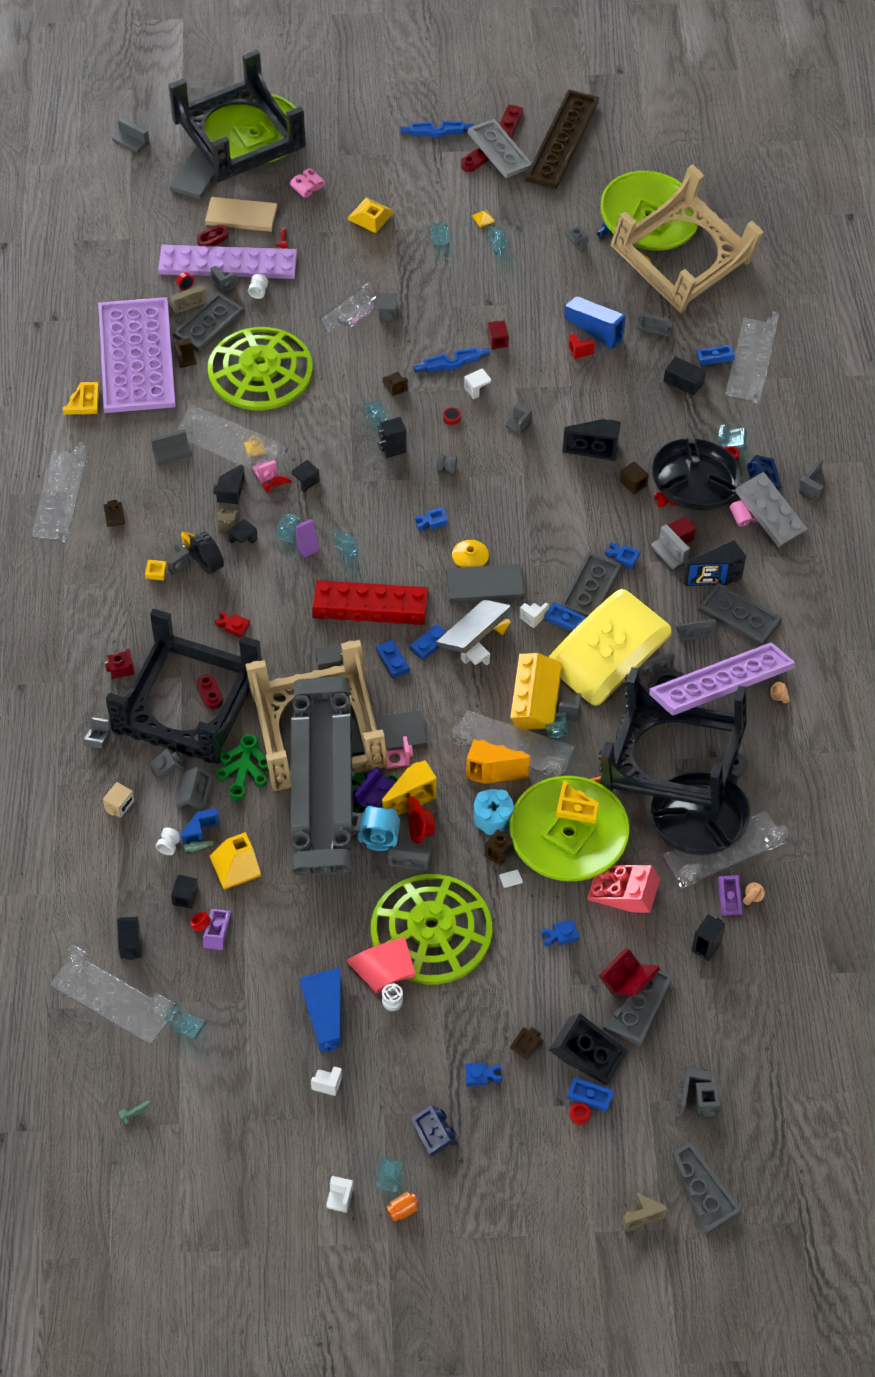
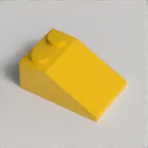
(416, 782)

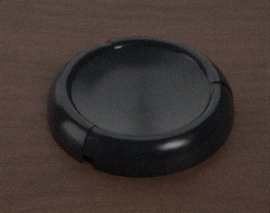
(696, 474)
(693, 826)

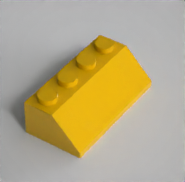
(535, 691)

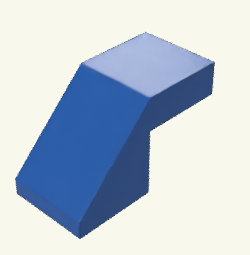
(201, 820)

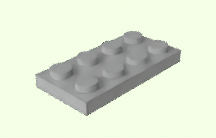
(499, 148)
(771, 509)

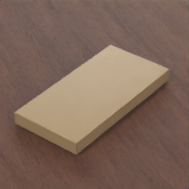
(241, 214)

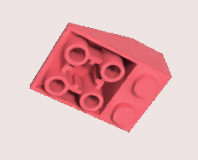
(626, 888)

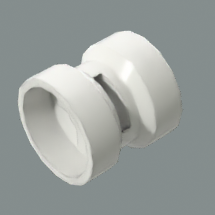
(258, 286)
(169, 839)
(394, 1001)

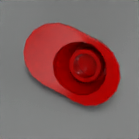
(420, 820)

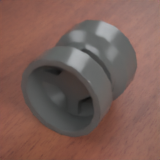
(446, 463)

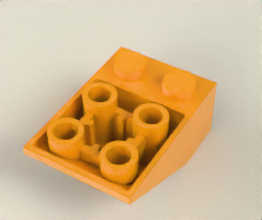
(495, 763)

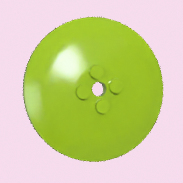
(240, 121)
(640, 195)
(541, 837)

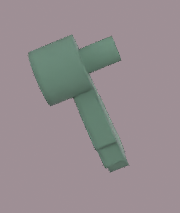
(124, 1114)

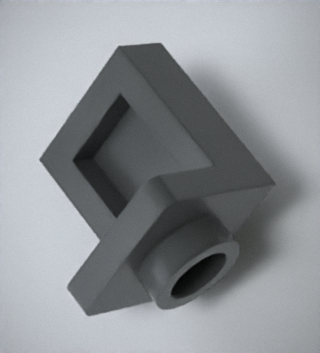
(578, 238)
(179, 560)
(98, 734)
(167, 762)

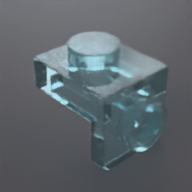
(439, 234)
(498, 236)
(375, 409)
(732, 437)
(286, 527)
(346, 544)
(559, 728)

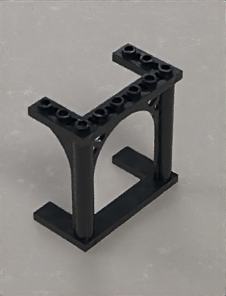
(218, 152)
(643, 705)
(211, 736)

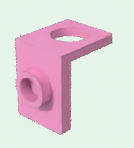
(266, 472)
(404, 755)

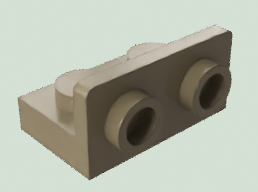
(187, 299)

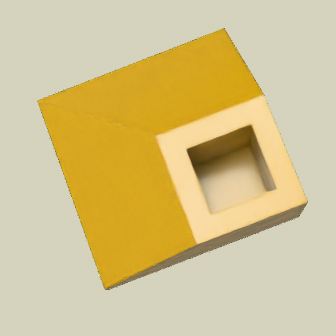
(370, 215)
(235, 861)

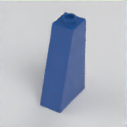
(596, 320)
(323, 1004)

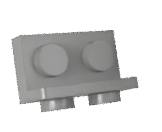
(671, 548)

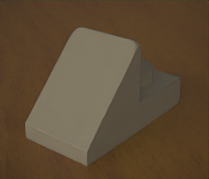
(227, 519)
(648, 1212)

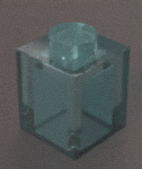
(389, 1174)

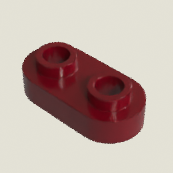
(474, 160)
(212, 236)
(208, 690)

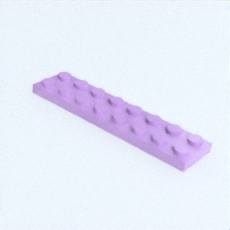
(236, 260)
(721, 678)

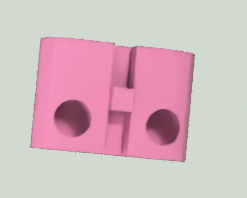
(307, 182)
(742, 514)

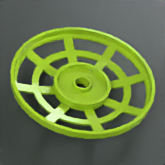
(261, 372)
(440, 934)

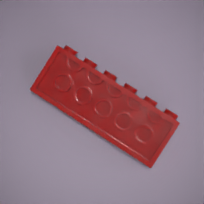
(370, 602)

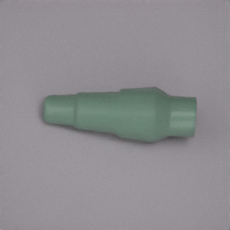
(195, 846)

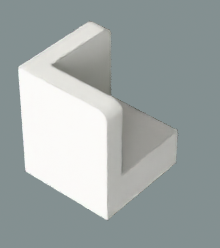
(474, 381)
(533, 614)
(476, 655)
(326, 1081)
(340, 1194)

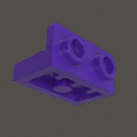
(373, 789)

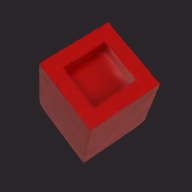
(580, 348)

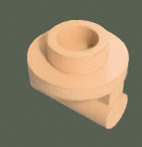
(779, 692)
(754, 893)

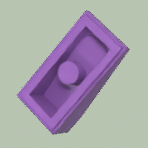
(306, 538)
(730, 895)
(216, 931)

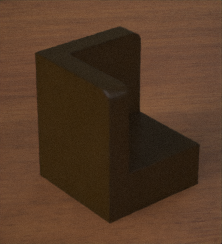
(184, 352)
(634, 477)

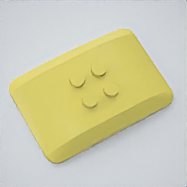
(608, 644)

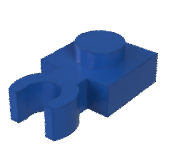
(435, 518)
(626, 555)
(564, 932)
(478, 1074)

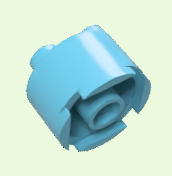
(493, 810)
(379, 828)

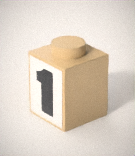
(118, 800)

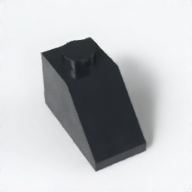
(230, 486)
(129, 937)

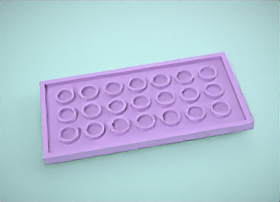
(136, 355)

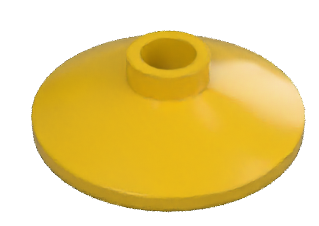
(464, 558)

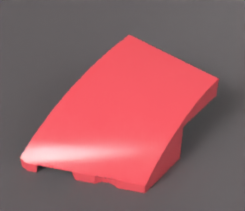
(383, 964)

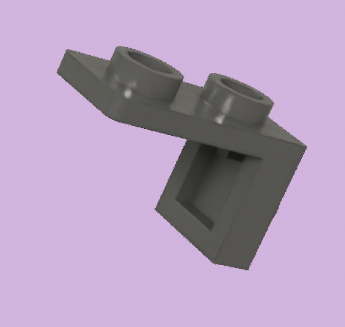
(809, 487)
(657, 662)
(691, 1078)

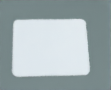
(511, 878)

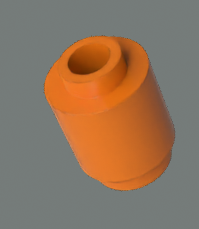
(402, 1206)

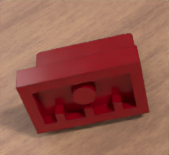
(626, 975)

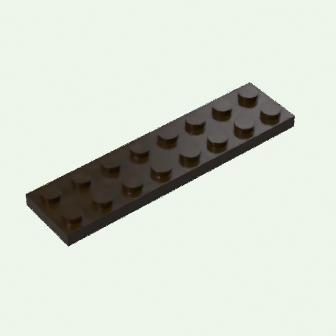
(562, 139)

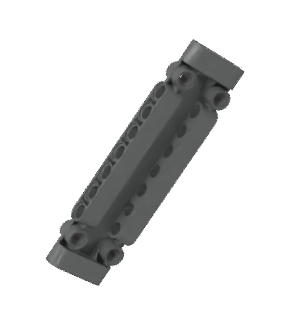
(321, 776)

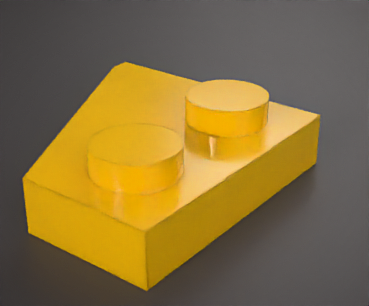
(84, 399)
(576, 805)

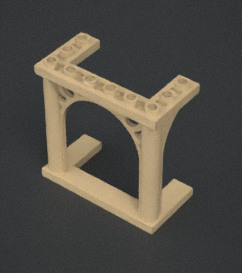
(687, 287)
(263, 695)

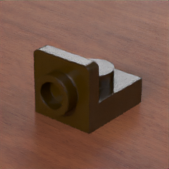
(395, 383)
(114, 513)
(497, 846)
(526, 1042)

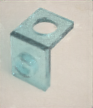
(185, 1023)

